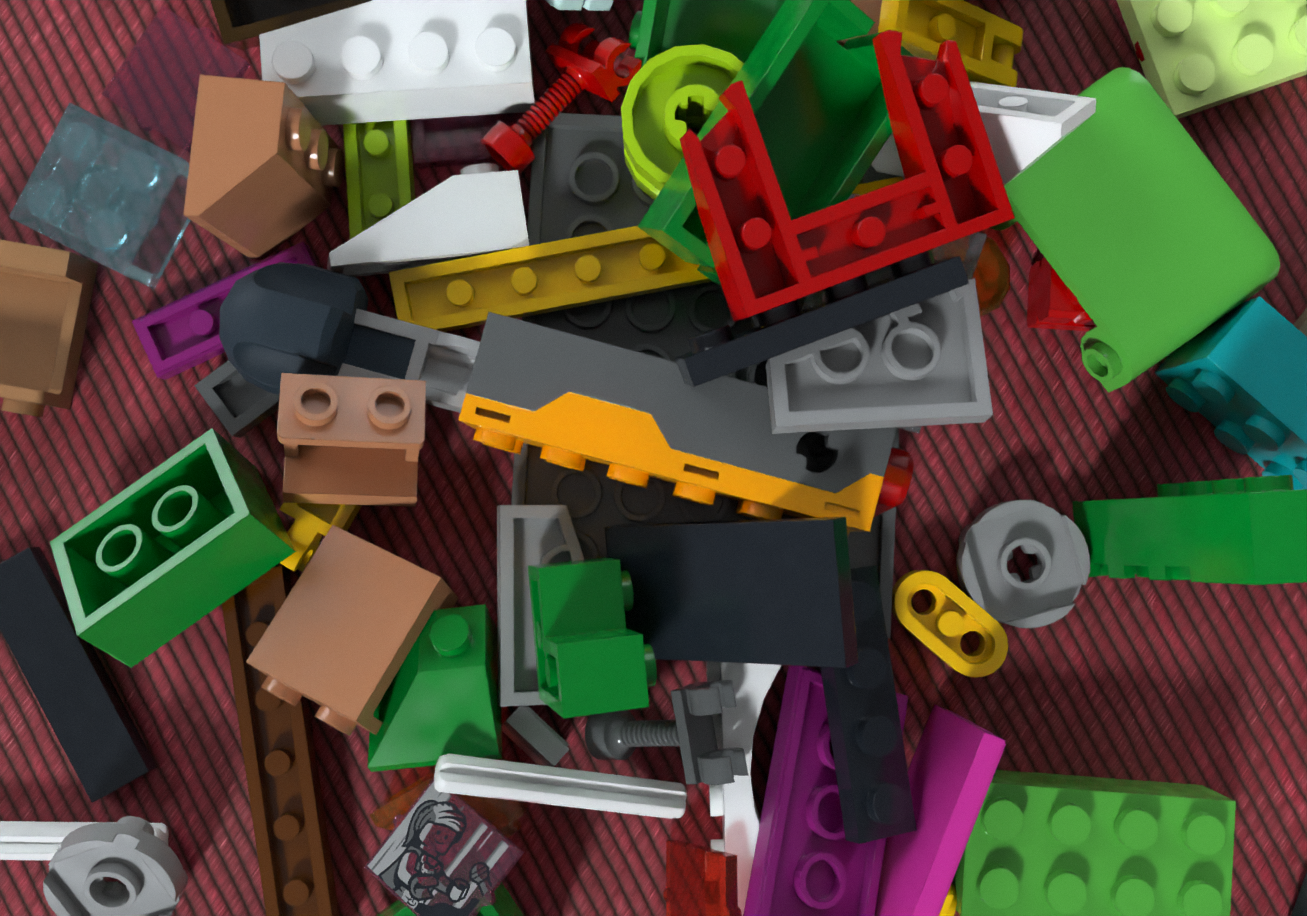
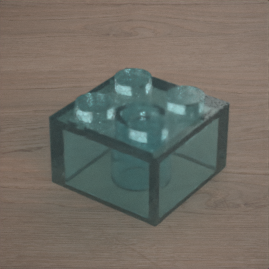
(107, 196)

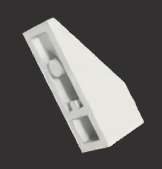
(452, 221)

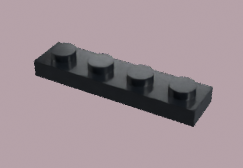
(847, 306)
(868, 726)

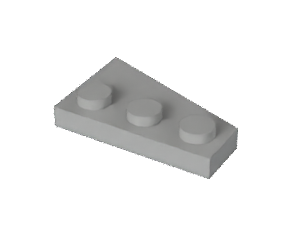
(888, 373)
(525, 538)

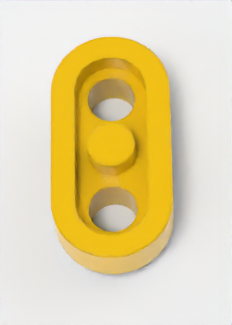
(947, 621)

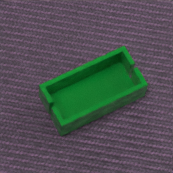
(816, 113)

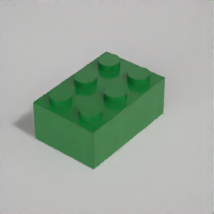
(169, 549)

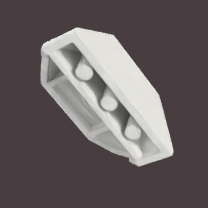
(1018, 123)

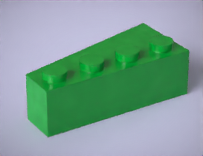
(1201, 532)

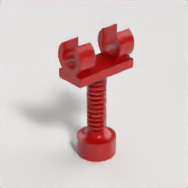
(589, 71)

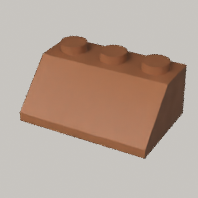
(257, 164)

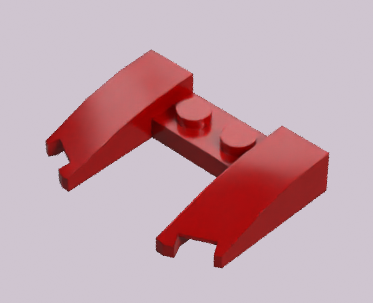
(946, 191)

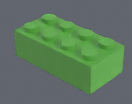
(1097, 849)

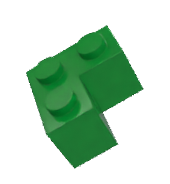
(582, 642)

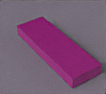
(189, 328)

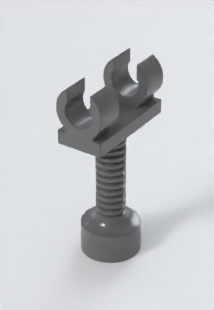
(618, 733)

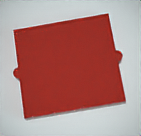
(700, 881)

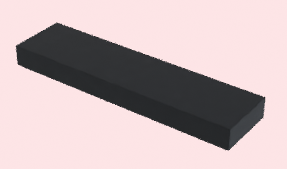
(68, 678)

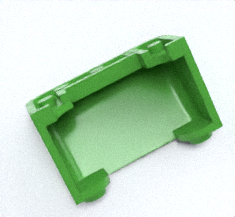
(1139, 229)

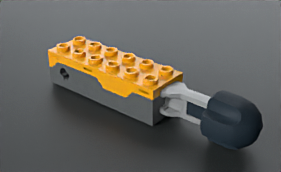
(568, 398)

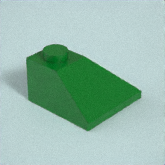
(442, 695)

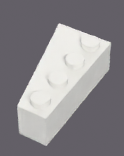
(406, 60)

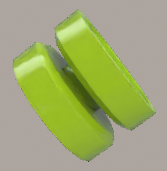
(665, 100)

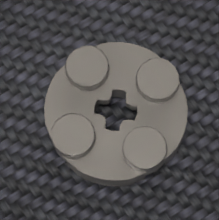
(1053, 582)
(118, 851)

